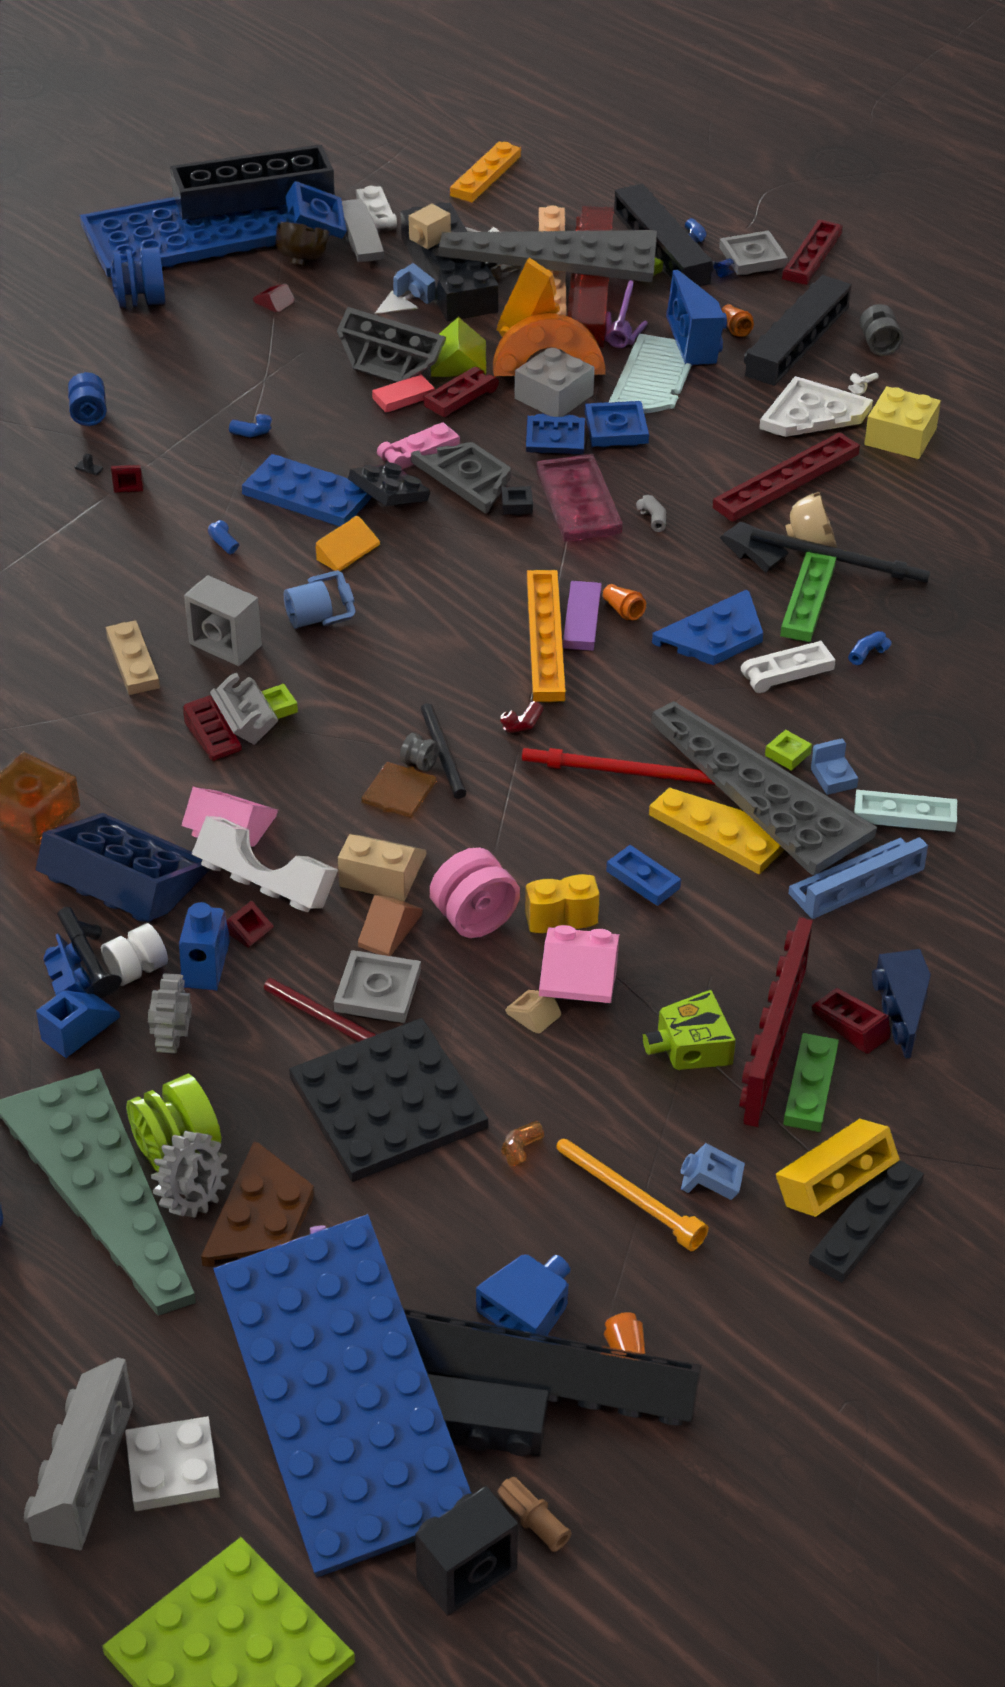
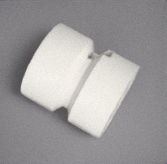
(138, 952)

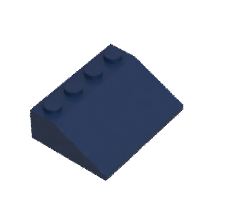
(119, 865)

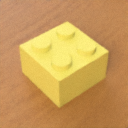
(902, 422)

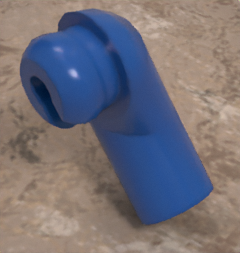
(219, 533)

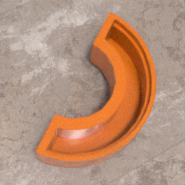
(543, 332)

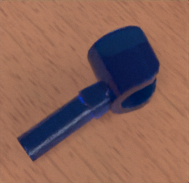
(722, 267)

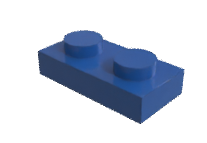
(643, 875)

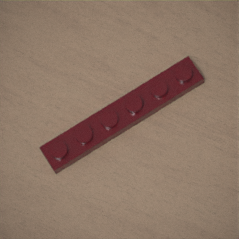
(785, 477)

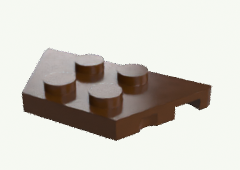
(261, 1208)

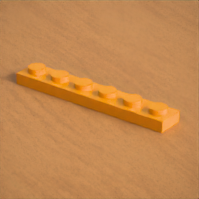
(545, 636)

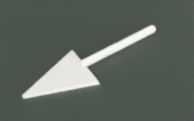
(394, 303)

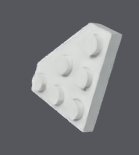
(812, 408)

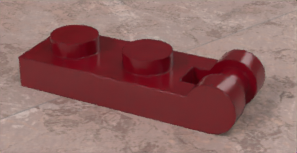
(460, 391)

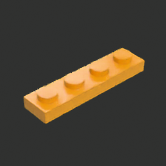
(485, 171)

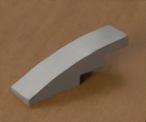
(361, 231)

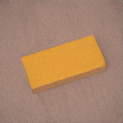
(346, 544)

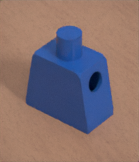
(205, 931)
(525, 1294)

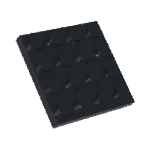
(388, 1099)

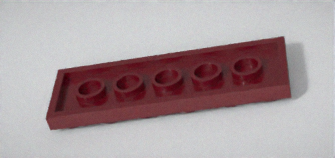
(775, 1022)

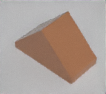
(387, 924)

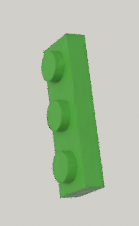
(811, 1082)

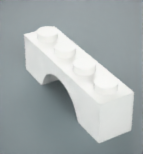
(228, 847)

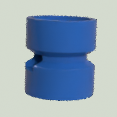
(87, 399)

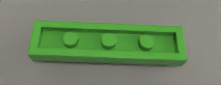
(808, 597)

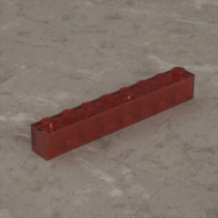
(590, 292)

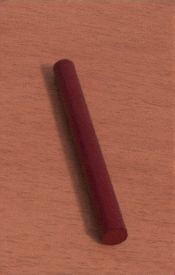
(316, 1010)

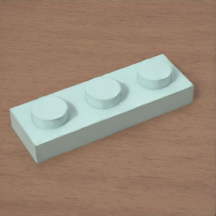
(906, 810)

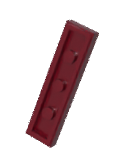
(812, 252)

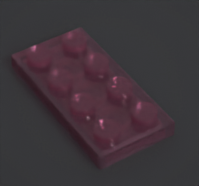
(579, 497)

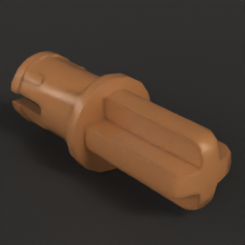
(534, 1514)

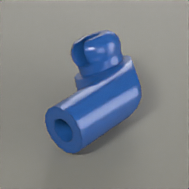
(695, 230)
(251, 430)
(866, 644)

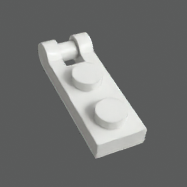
(378, 207)
(787, 665)

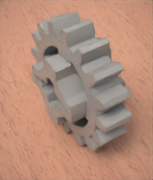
(169, 1013)
(189, 1174)

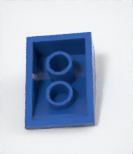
(695, 321)

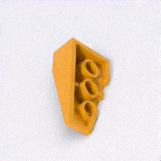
(530, 296)

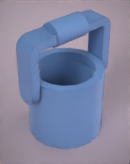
(312, 602)

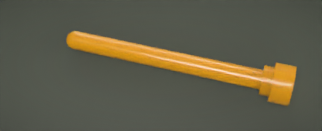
(688, 1230)

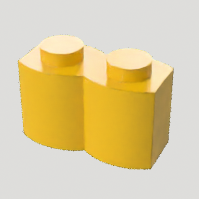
(562, 902)

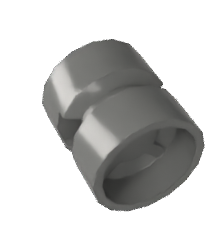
(881, 330)

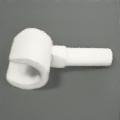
(860, 383)

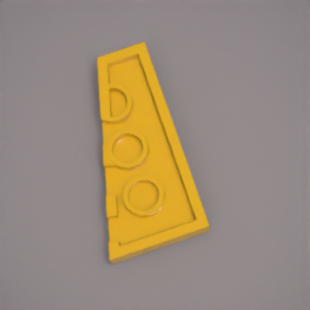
(717, 827)

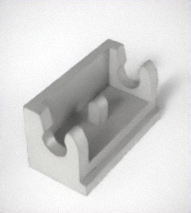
(244, 708)

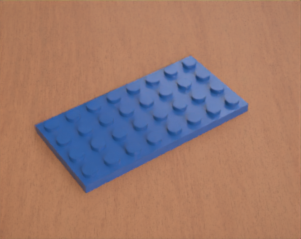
(178, 240)
(342, 1393)

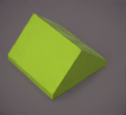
(460, 351)

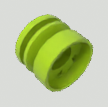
(182, 1110)

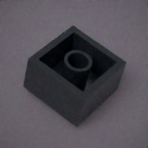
(466, 1550)

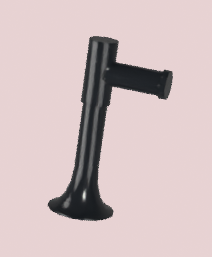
(102, 982)

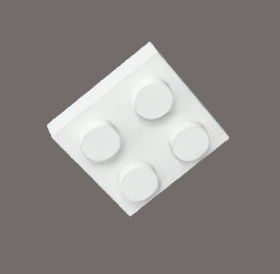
(172, 1463)

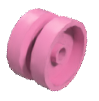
(474, 892)

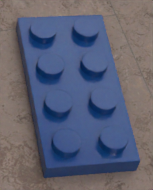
(306, 490)

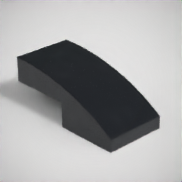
(762, 553)

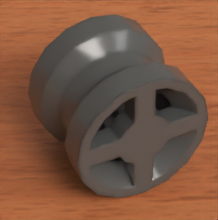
(419, 751)

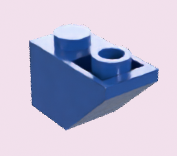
(73, 1020)

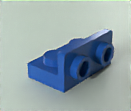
(555, 434)

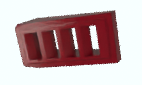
(206, 711)
(864, 1036)

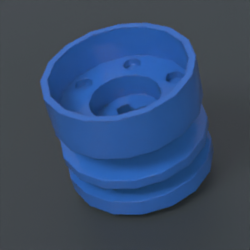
(138, 277)

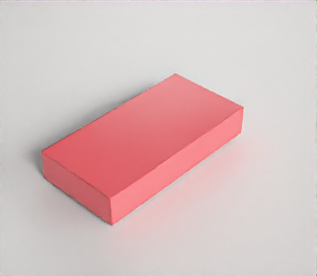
(402, 393)

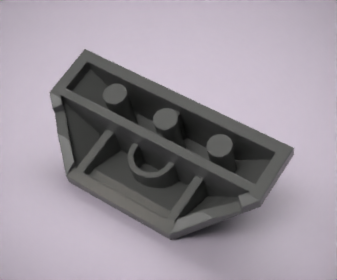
(387, 346)

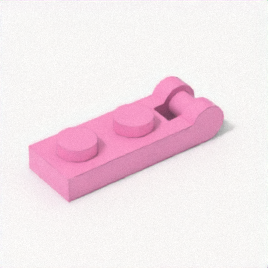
(425, 441)

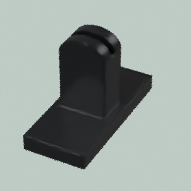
(88, 466)

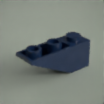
(904, 988)

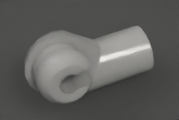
(658, 512)

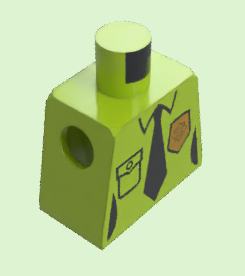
(693, 1034)

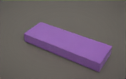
(582, 615)

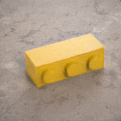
(837, 1167)

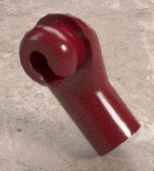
(514, 723)

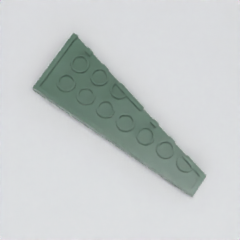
(92, 1165)

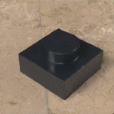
(517, 500)

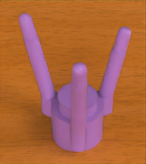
(619, 332)

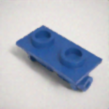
(65, 962)

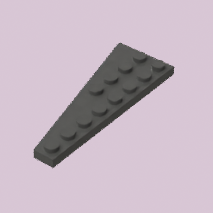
(597, 253)
(789, 810)

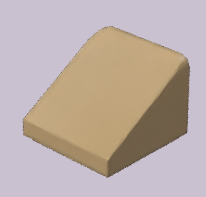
(534, 1011)

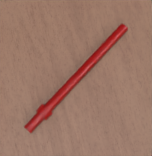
(556, 758)

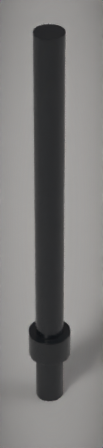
(897, 569)

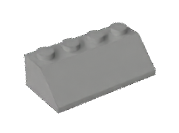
(81, 1457)

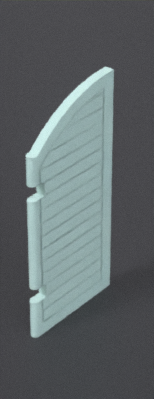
(652, 374)

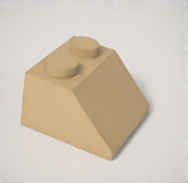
(378, 866)

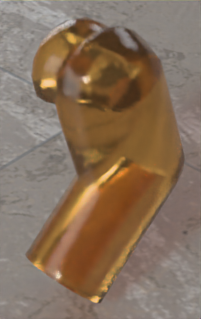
(517, 1139)

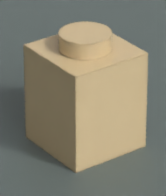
(428, 224)

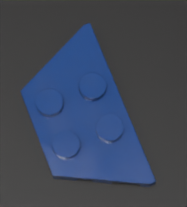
(715, 631)

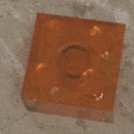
(35, 797)

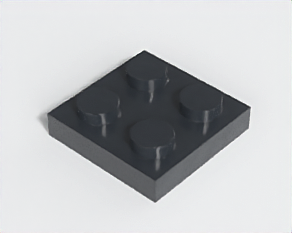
(389, 484)

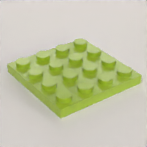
(230, 1629)

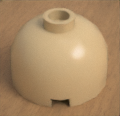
(811, 521)

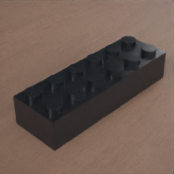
(248, 181)
(461, 285)

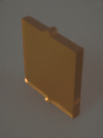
(398, 789)

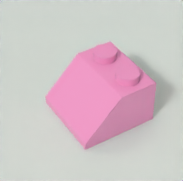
(235, 809)
(579, 964)

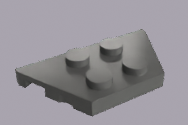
(467, 472)

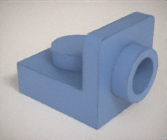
(416, 281)
(832, 767)
(713, 1170)

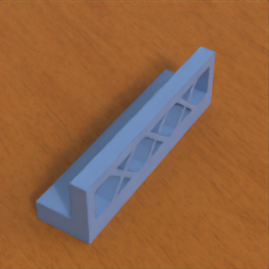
(859, 876)

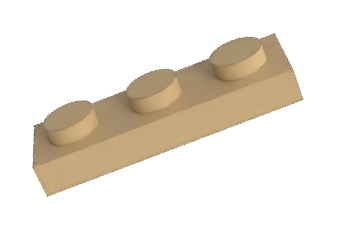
(132, 657)

